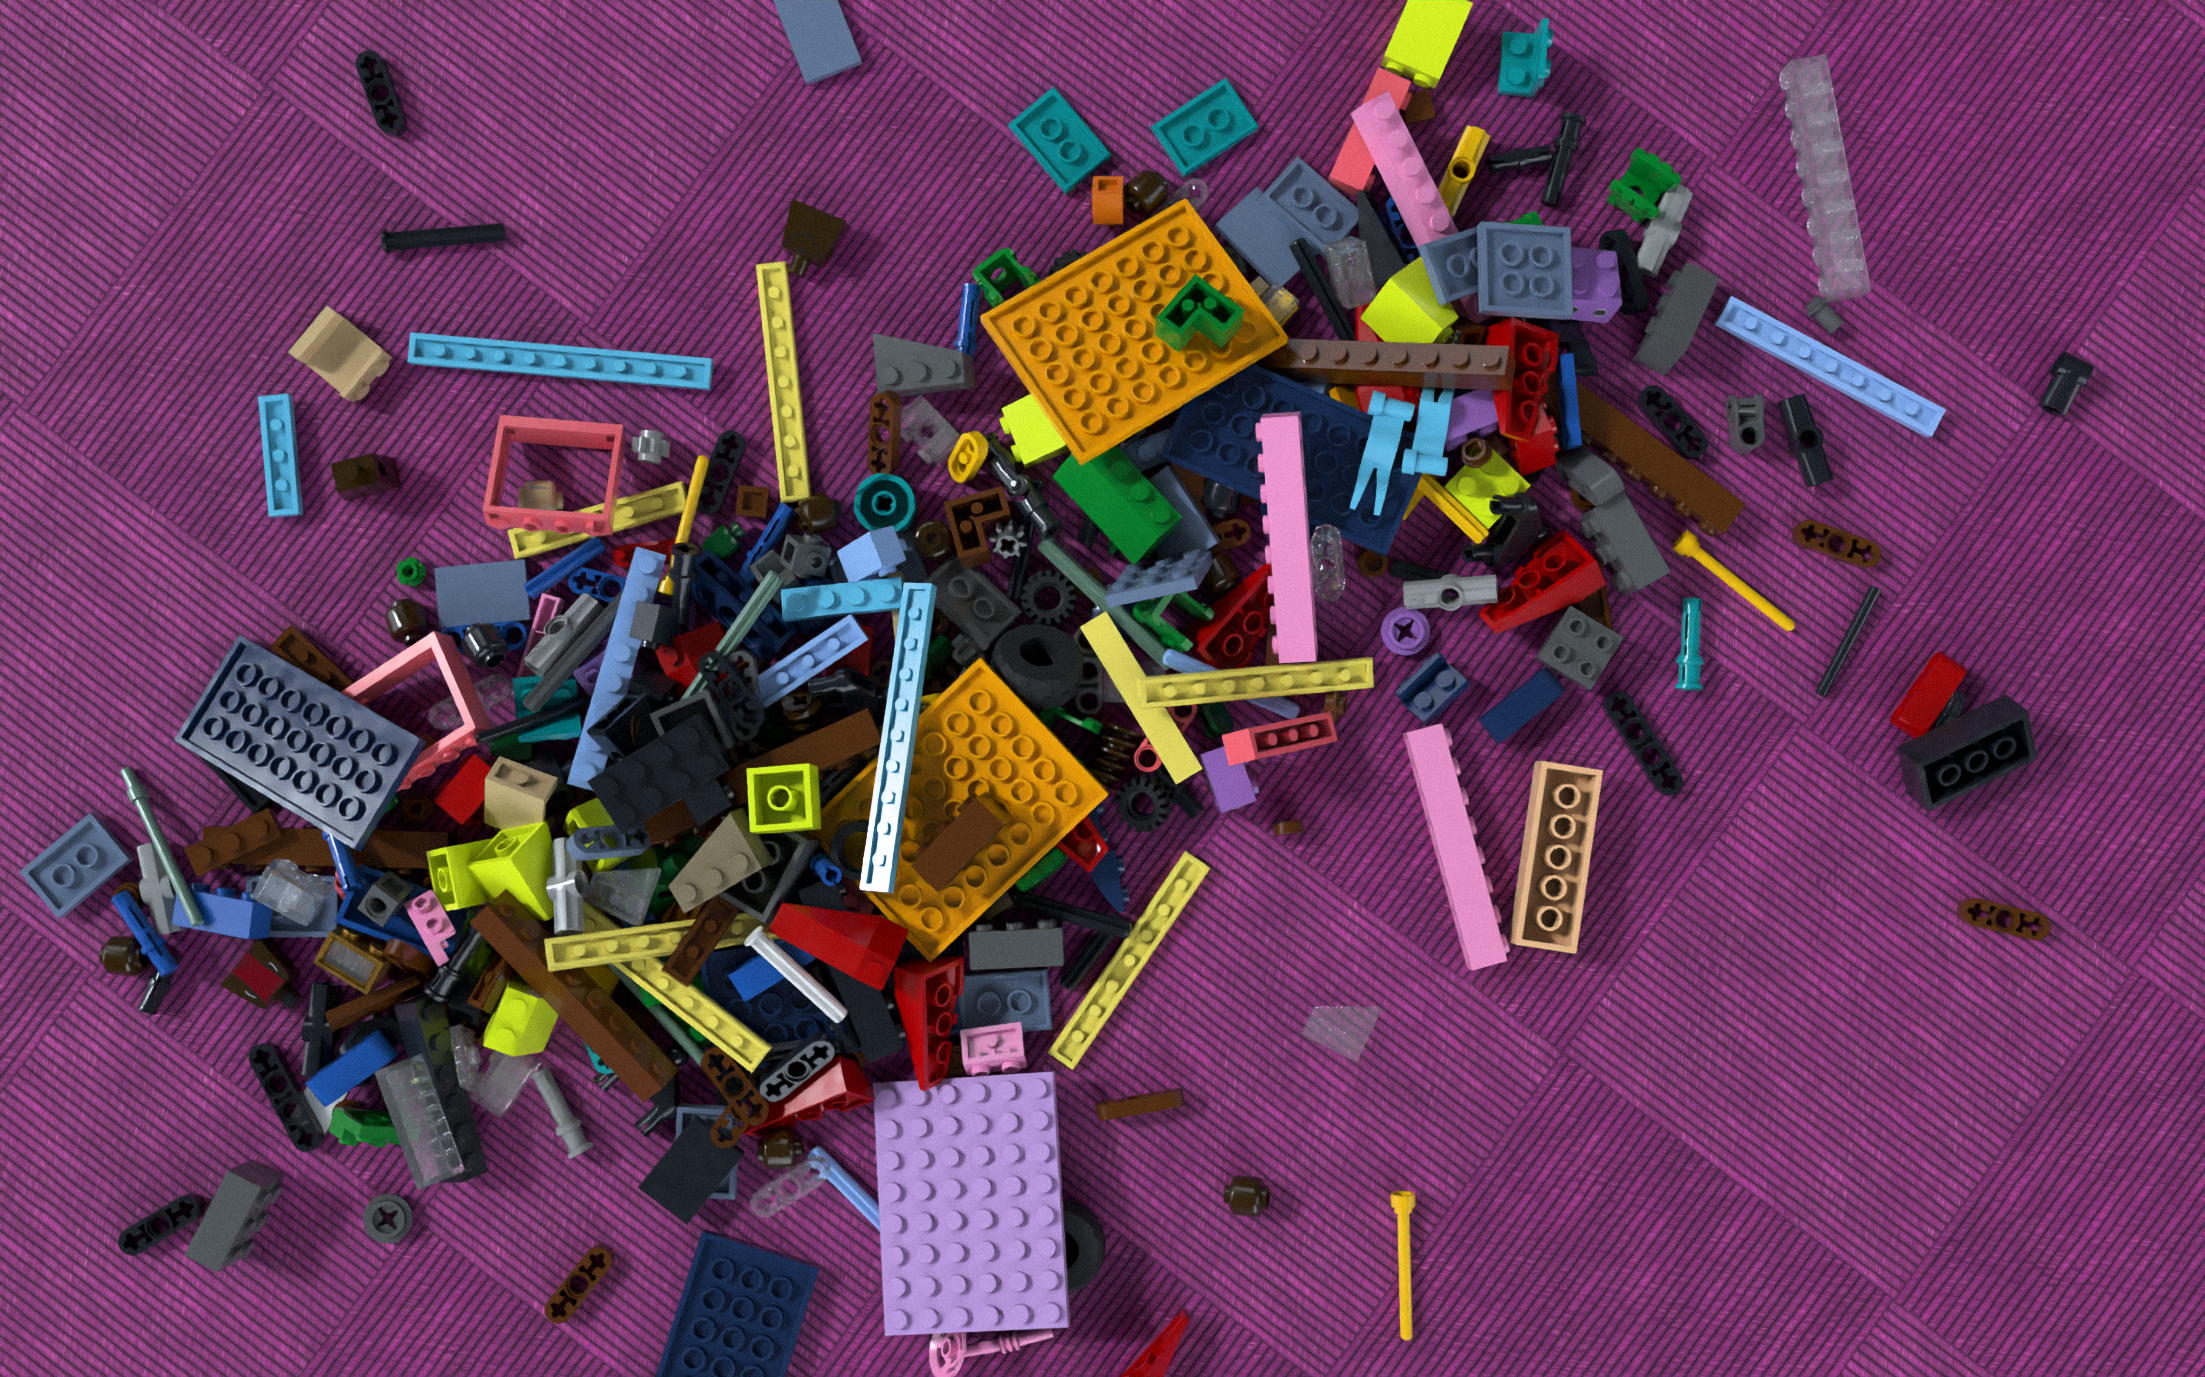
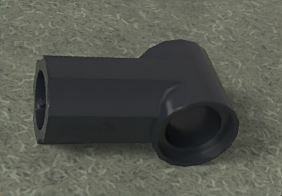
(2068, 376)

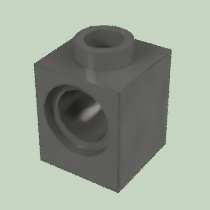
(385, 898)

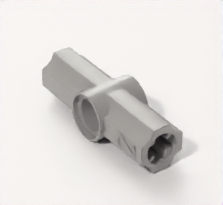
(1662, 230)
(1431, 592)
(562, 633)
(157, 890)
(567, 890)

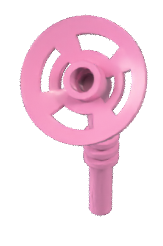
(958, 1349)

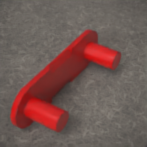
(624, 553)

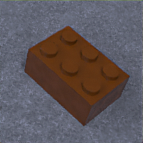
(960, 839)

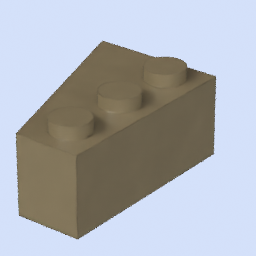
(721, 862)

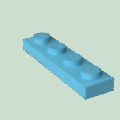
(280, 455)
(842, 599)

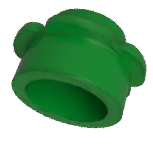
(418, 575)

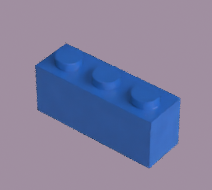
(226, 912)

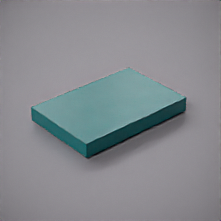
(1204, 127)
(1059, 140)

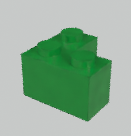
(1198, 309)

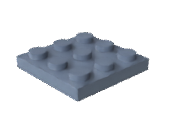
(1524, 270)
(1160, 578)

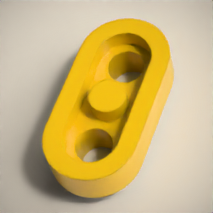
(967, 456)

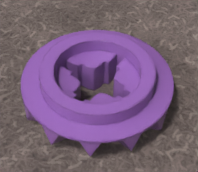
(1419, 629)

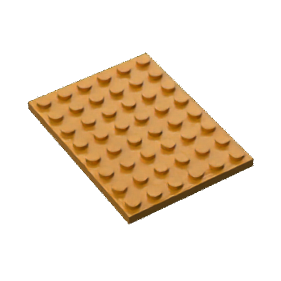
(1091, 341)
(966, 744)

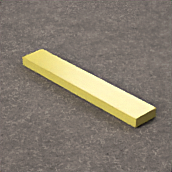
(629, 513)
(1155, 721)

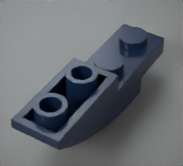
(1108, 869)

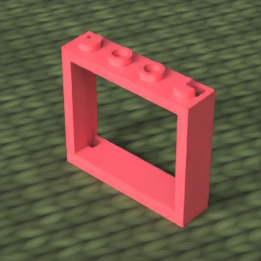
(557, 433)
(408, 662)

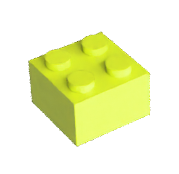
(1478, 485)
(784, 798)

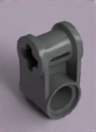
(1745, 416)

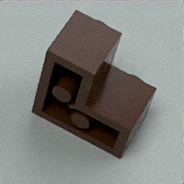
(972, 518)

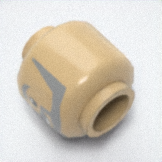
(540, 495)

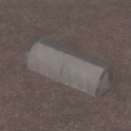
(419, 1121)

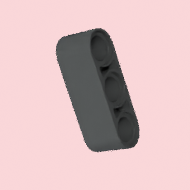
(1589, 475)
(1092, 685)

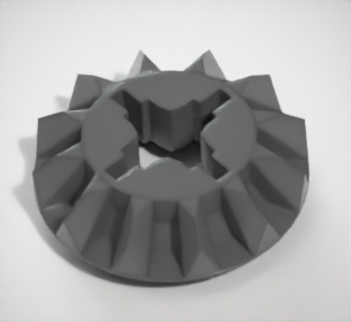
(375, 1213)

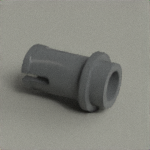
(1824, 313)

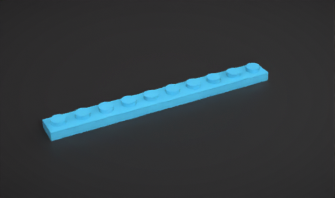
(560, 361)
(898, 738)

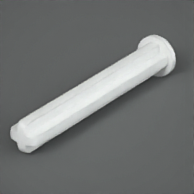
(796, 974)

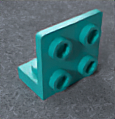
(1524, 61)
(561, 728)

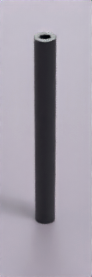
(1848, 641)
(532, 720)

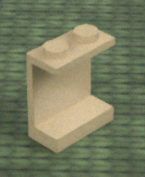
(341, 354)
(516, 795)

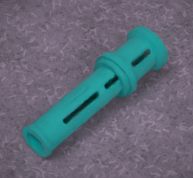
(1690, 658)

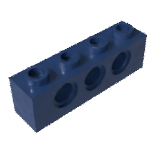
(725, 596)

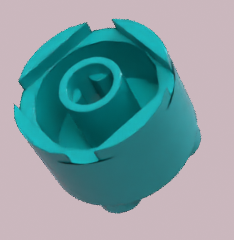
(891, 488)

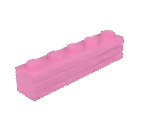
(547, 609)

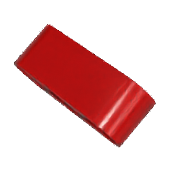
(1928, 695)

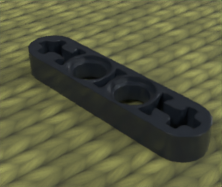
(1645, 741)
(292, 1093)

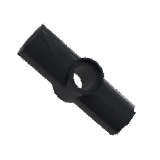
(1798, 421)
(316, 1029)

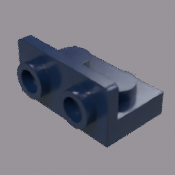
(1431, 689)

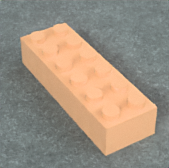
(1555, 856)

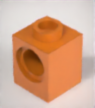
(1108, 200)

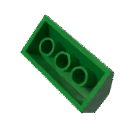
(1119, 502)

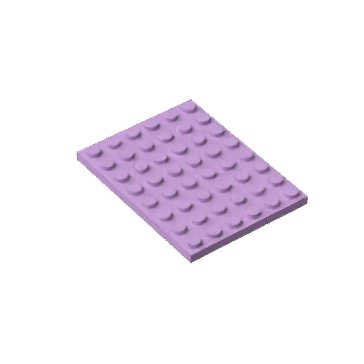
(971, 1205)

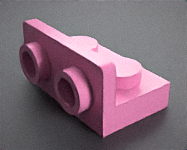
(431, 924)
(993, 1049)

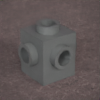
(805, 555)

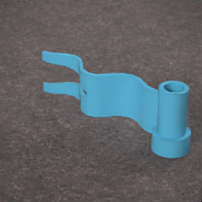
(1430, 435)
(1381, 445)

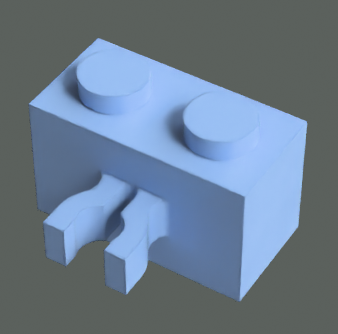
(873, 555)

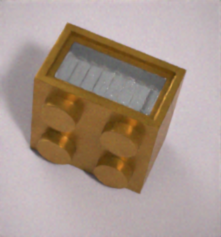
(356, 959)

